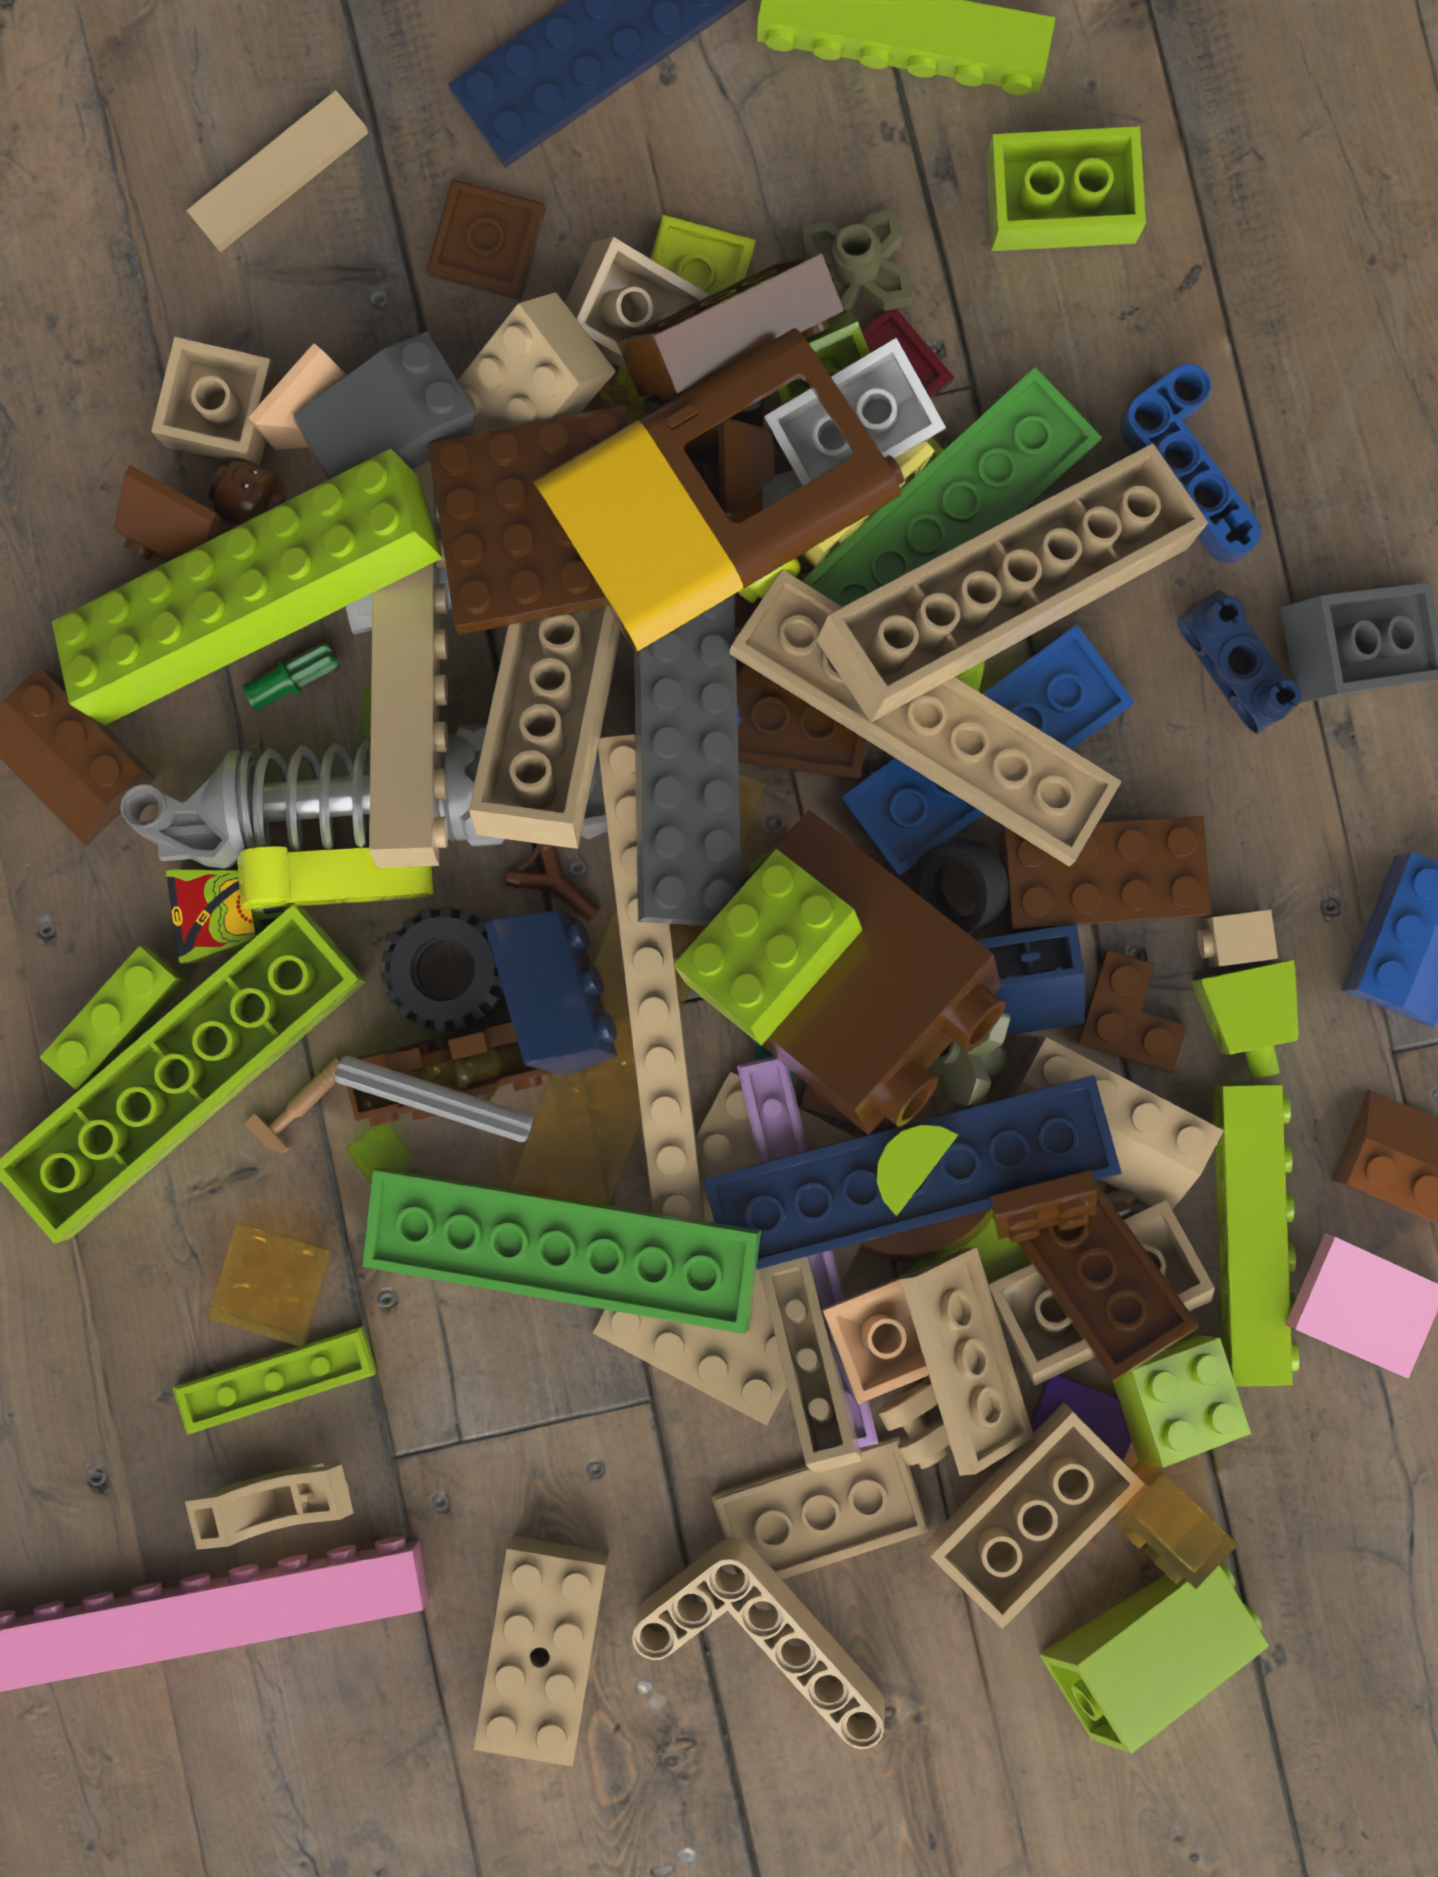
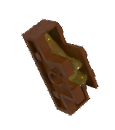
(464, 1061)

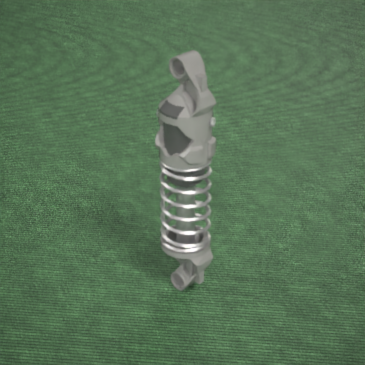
(236, 805)

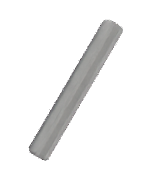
(433, 1098)

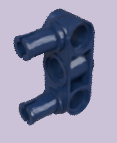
(1262, 691)

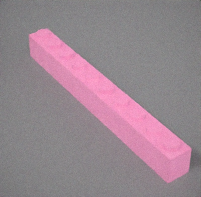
(211, 1613)

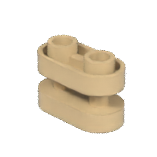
(924, 1442)

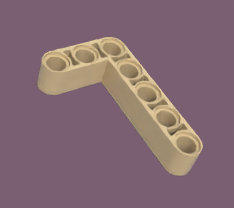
(769, 1630)

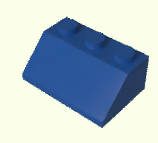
(1400, 944)

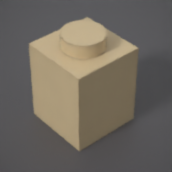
(1237, 938)

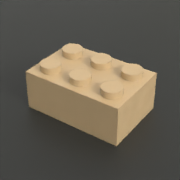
(534, 368)

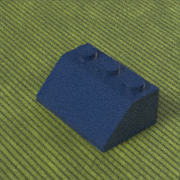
(552, 991)

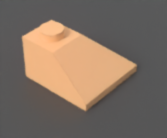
(303, 383)
(876, 1340)

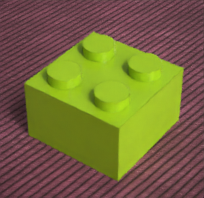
(1182, 1402)

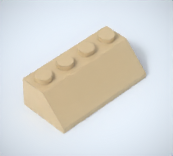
(1154, 1140)
(1041, 1329)

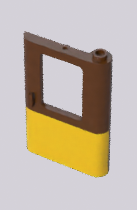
(656, 528)

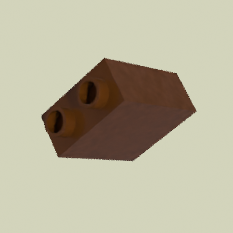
(889, 997)

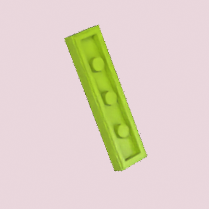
(275, 1380)

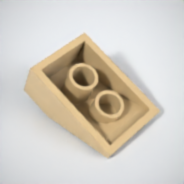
(623, 293)

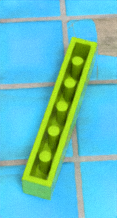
(924, 36)
(1254, 1233)

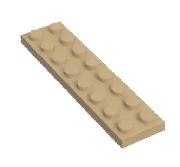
(944, 734)

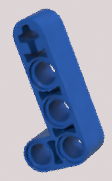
(1200, 470)

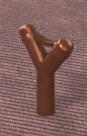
(551, 880)

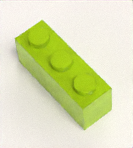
(115, 1016)

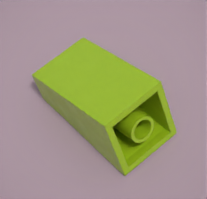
(1154, 1657)

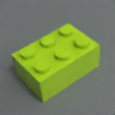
(1065, 188)
(768, 946)

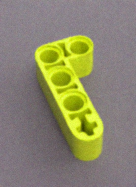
(305, 878)

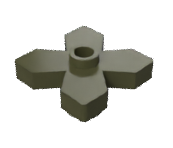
(859, 260)
(971, 1071)

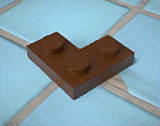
(1116, 1020)

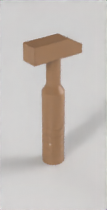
(295, 1108)

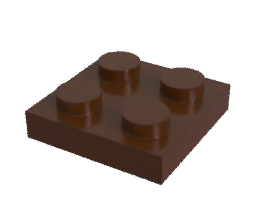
(1050, 1203)

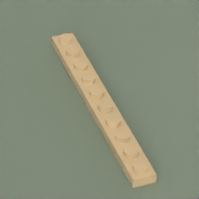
(651, 1003)

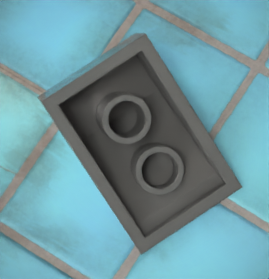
(388, 402)
(1362, 641)

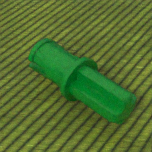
(290, 676)

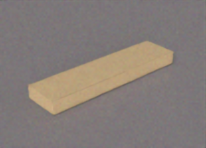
(277, 171)

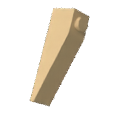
(810, 1367)

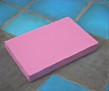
(1365, 1306)

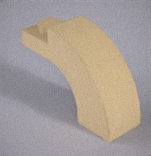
(269, 1503)

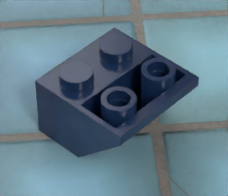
(1040, 978)

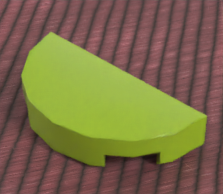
(909, 1160)

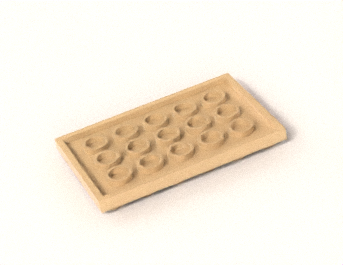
(724, 1364)

